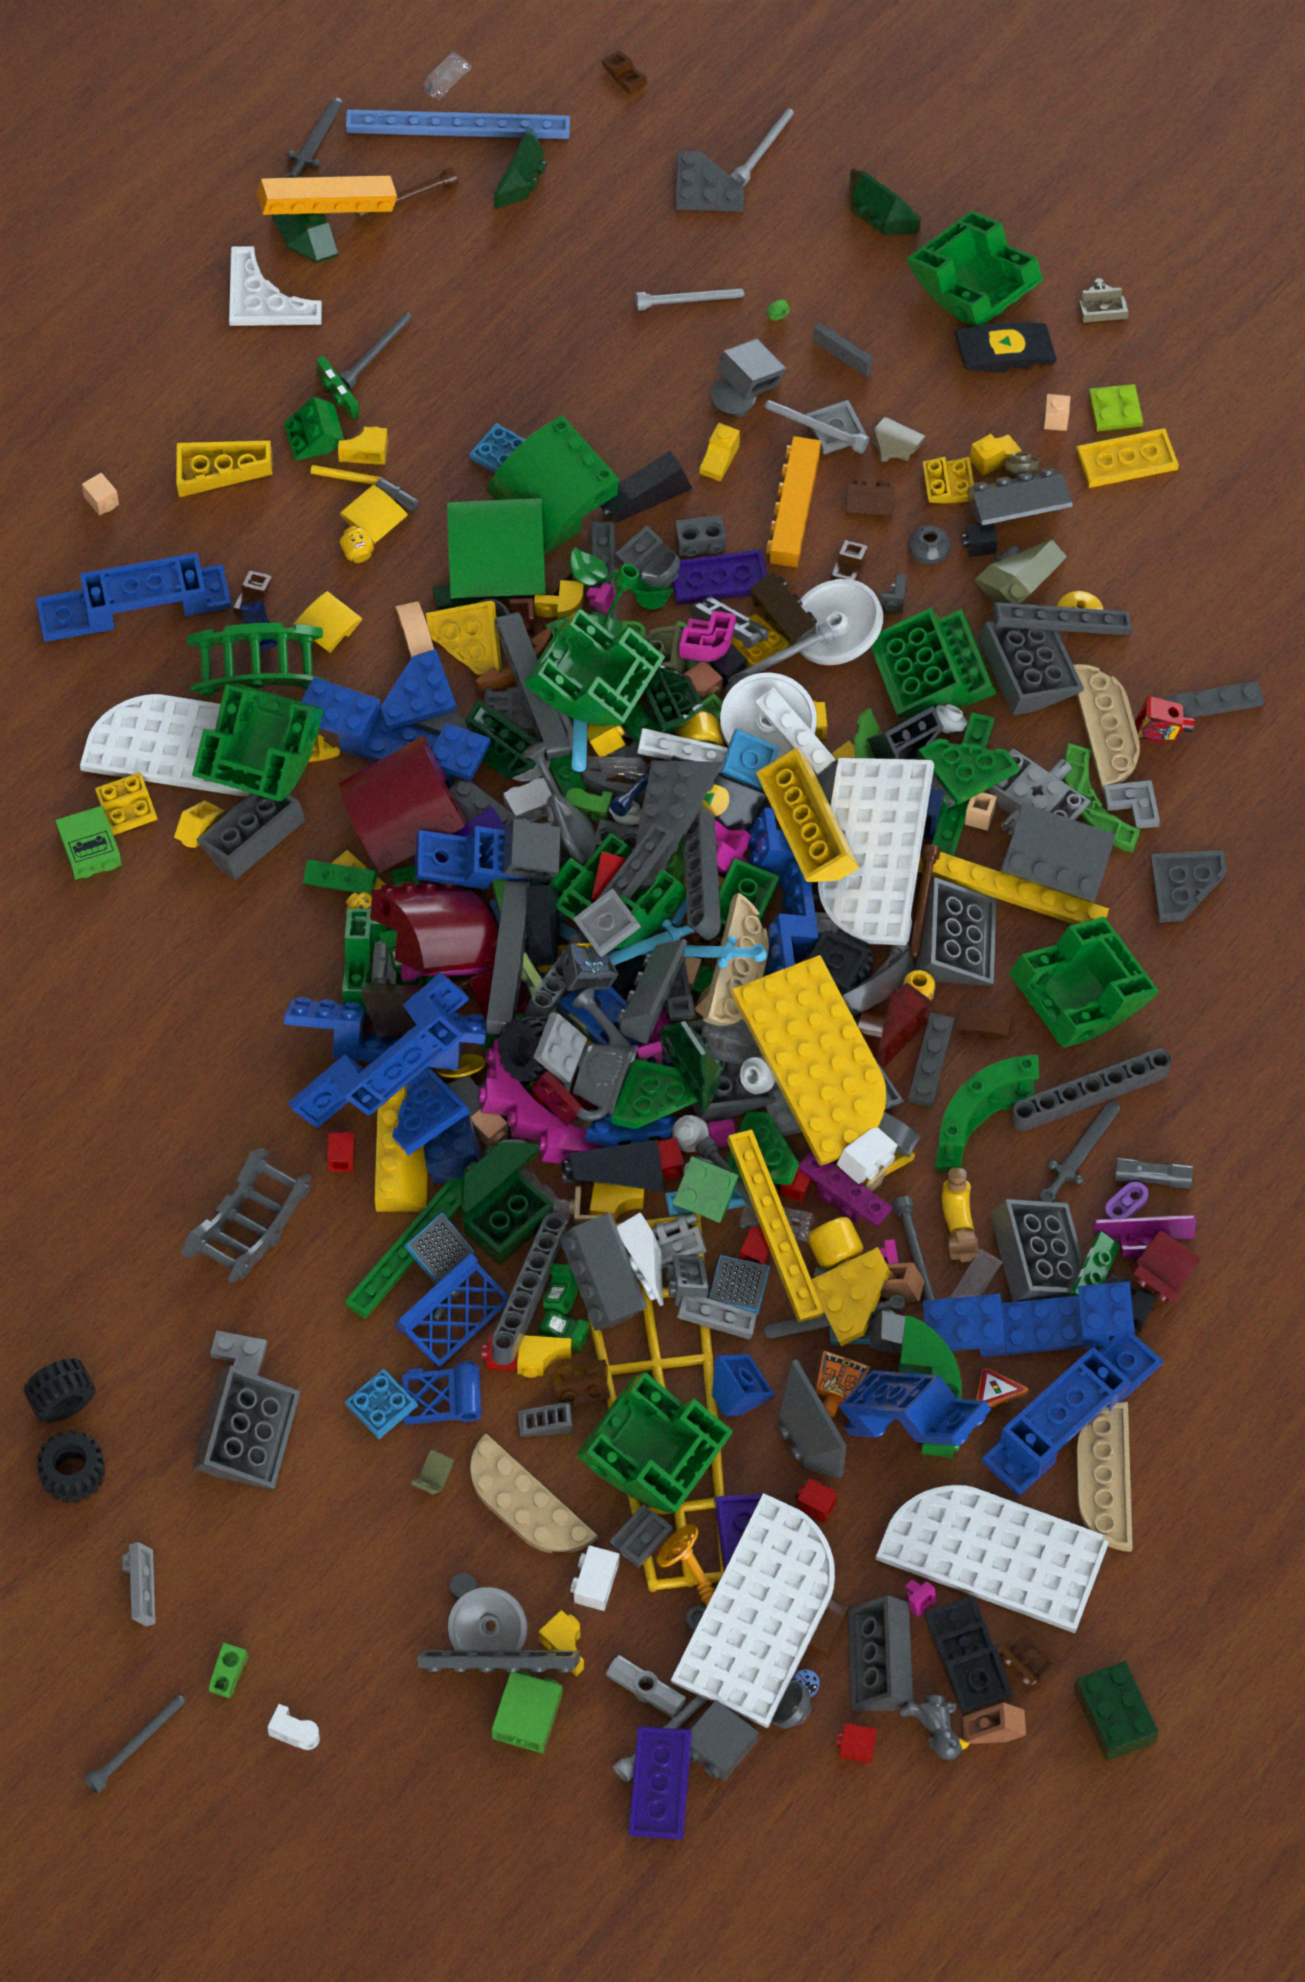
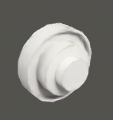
(951, 718)
(631, 818)
(756, 1075)
(689, 1132)

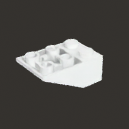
(643, 1255)

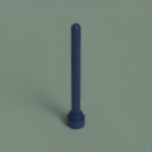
(622, 803)

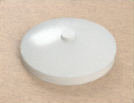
(851, 614)
(741, 713)

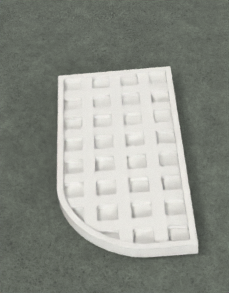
(155, 738)
(883, 820)
(997, 1552)
(761, 1614)

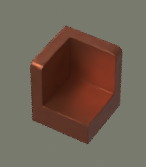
(525, 608)

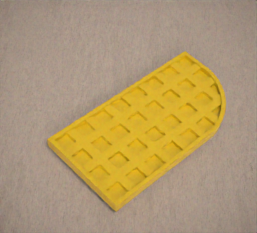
(815, 1055)

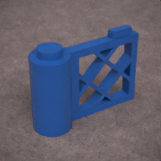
(462, 1390)

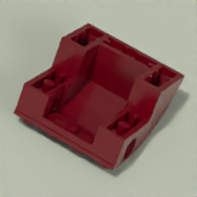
(397, 800)
(437, 926)

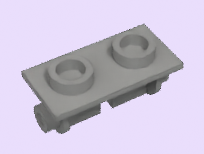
(382, 969)

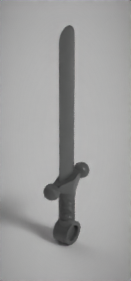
(304, 157)
(1067, 1170)
(792, 1326)

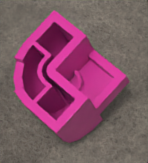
(708, 639)
(730, 845)

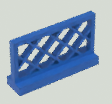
(434, 1299)

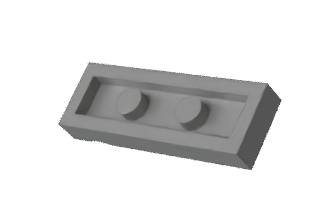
(717, 1316)
(141, 1569)

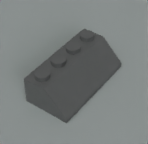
(1018, 496)
(250, 832)
(652, 990)
(603, 1272)
(880, 1655)

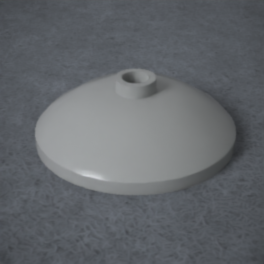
(470, 1618)

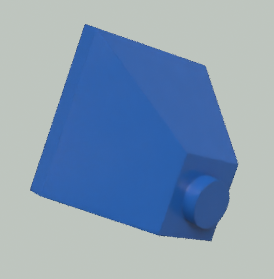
(739, 1385)

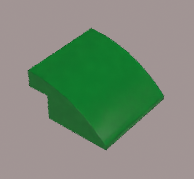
(496, 548)
(932, 663)

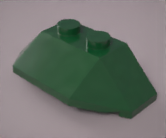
(522, 173)
(881, 206)
(307, 235)
(672, 699)
(506, 739)
(692, 1061)
(493, 1171)

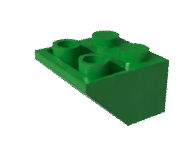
(313, 429)

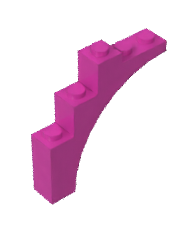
(527, 1117)

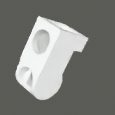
(293, 1731)

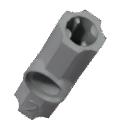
(632, 1677)

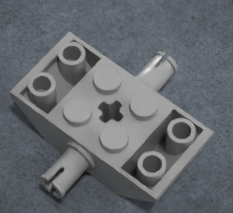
(1039, 789)

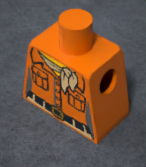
(838, 1379)

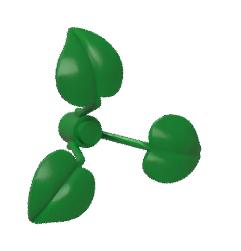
(590, 569)

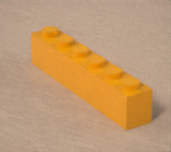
(326, 195)
(794, 502)

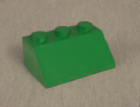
(752, 883)

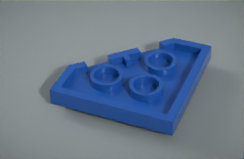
(418, 693)
(426, 1111)
(608, 1134)

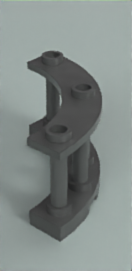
(227, 1211)

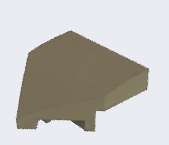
(1102, 303)
(895, 440)

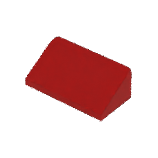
(608, 867)

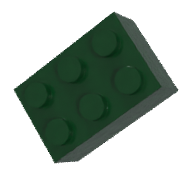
(507, 1218)
(1115, 1710)

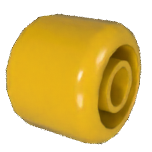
(703, 728)
(835, 1243)

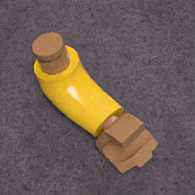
(957, 1213)

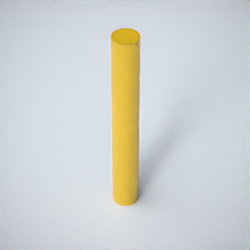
(344, 475)

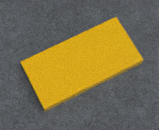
(1127, 457)

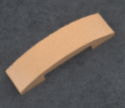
(414, 628)

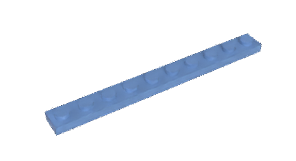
(456, 124)

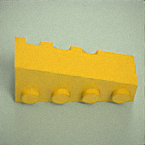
(220, 464)

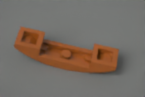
(505, 679)

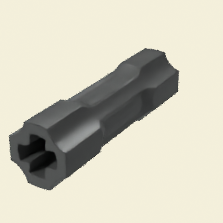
(1135, 1171)

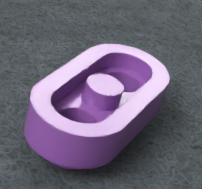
(1124, 1203)

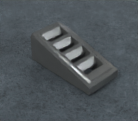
(547, 1429)

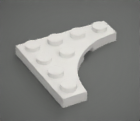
(259, 301)

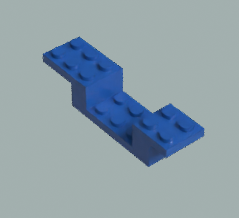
(131, 589)
(364, 732)
(796, 931)
(349, 1030)
(396, 1067)
(1033, 1324)
(920, 1404)
(1061, 1411)

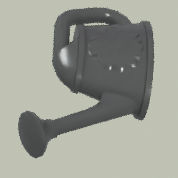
(576, 830)
(601, 1067)

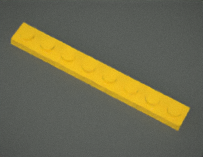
(1014, 890)
(775, 1226)

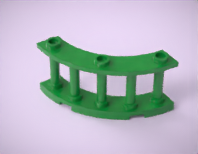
(254, 634)
(979, 1097)

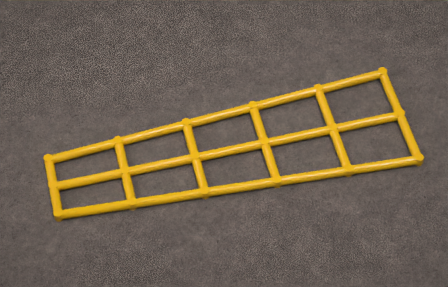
(657, 1365)

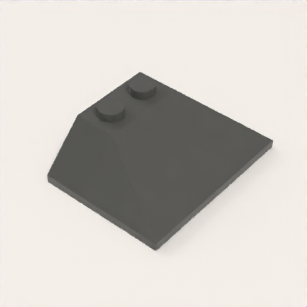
(809, 1427)

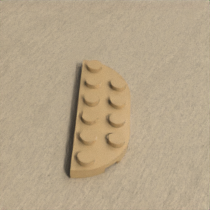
(1108, 725)
(747, 929)
(1105, 1476)
(525, 1502)

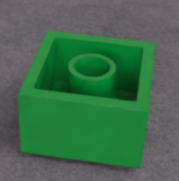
(706, 1189)

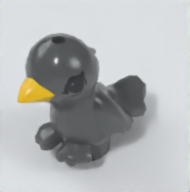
(936, 1718)

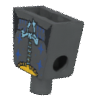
(585, 967)

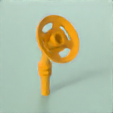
(683, 1550)

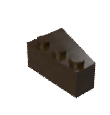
(783, 608)
(386, 1007)

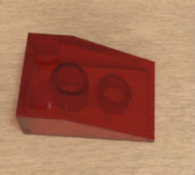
(903, 1021)

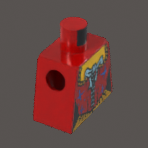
(1161, 720)

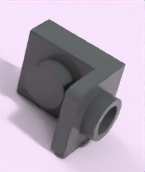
(895, 600)

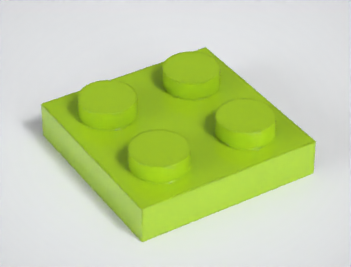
(1115, 407)

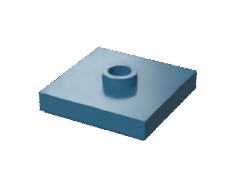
(747, 756)

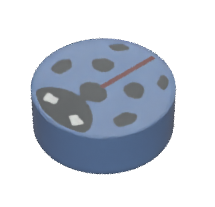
(809, 1680)

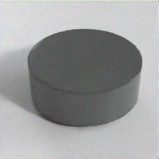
(462, 1584)
(693, 1617)

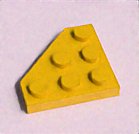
(468, 635)
(851, 1294)

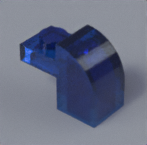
(256, 613)

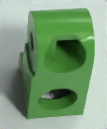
(591, 805)
(228, 1670)

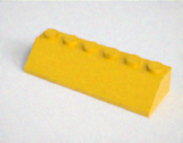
(807, 818)
(399, 1177)

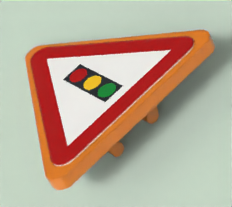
(998, 1389)

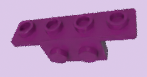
(844, 1193)
(1136, 1233)

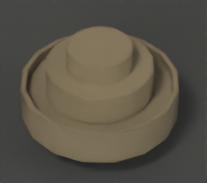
(1021, 463)

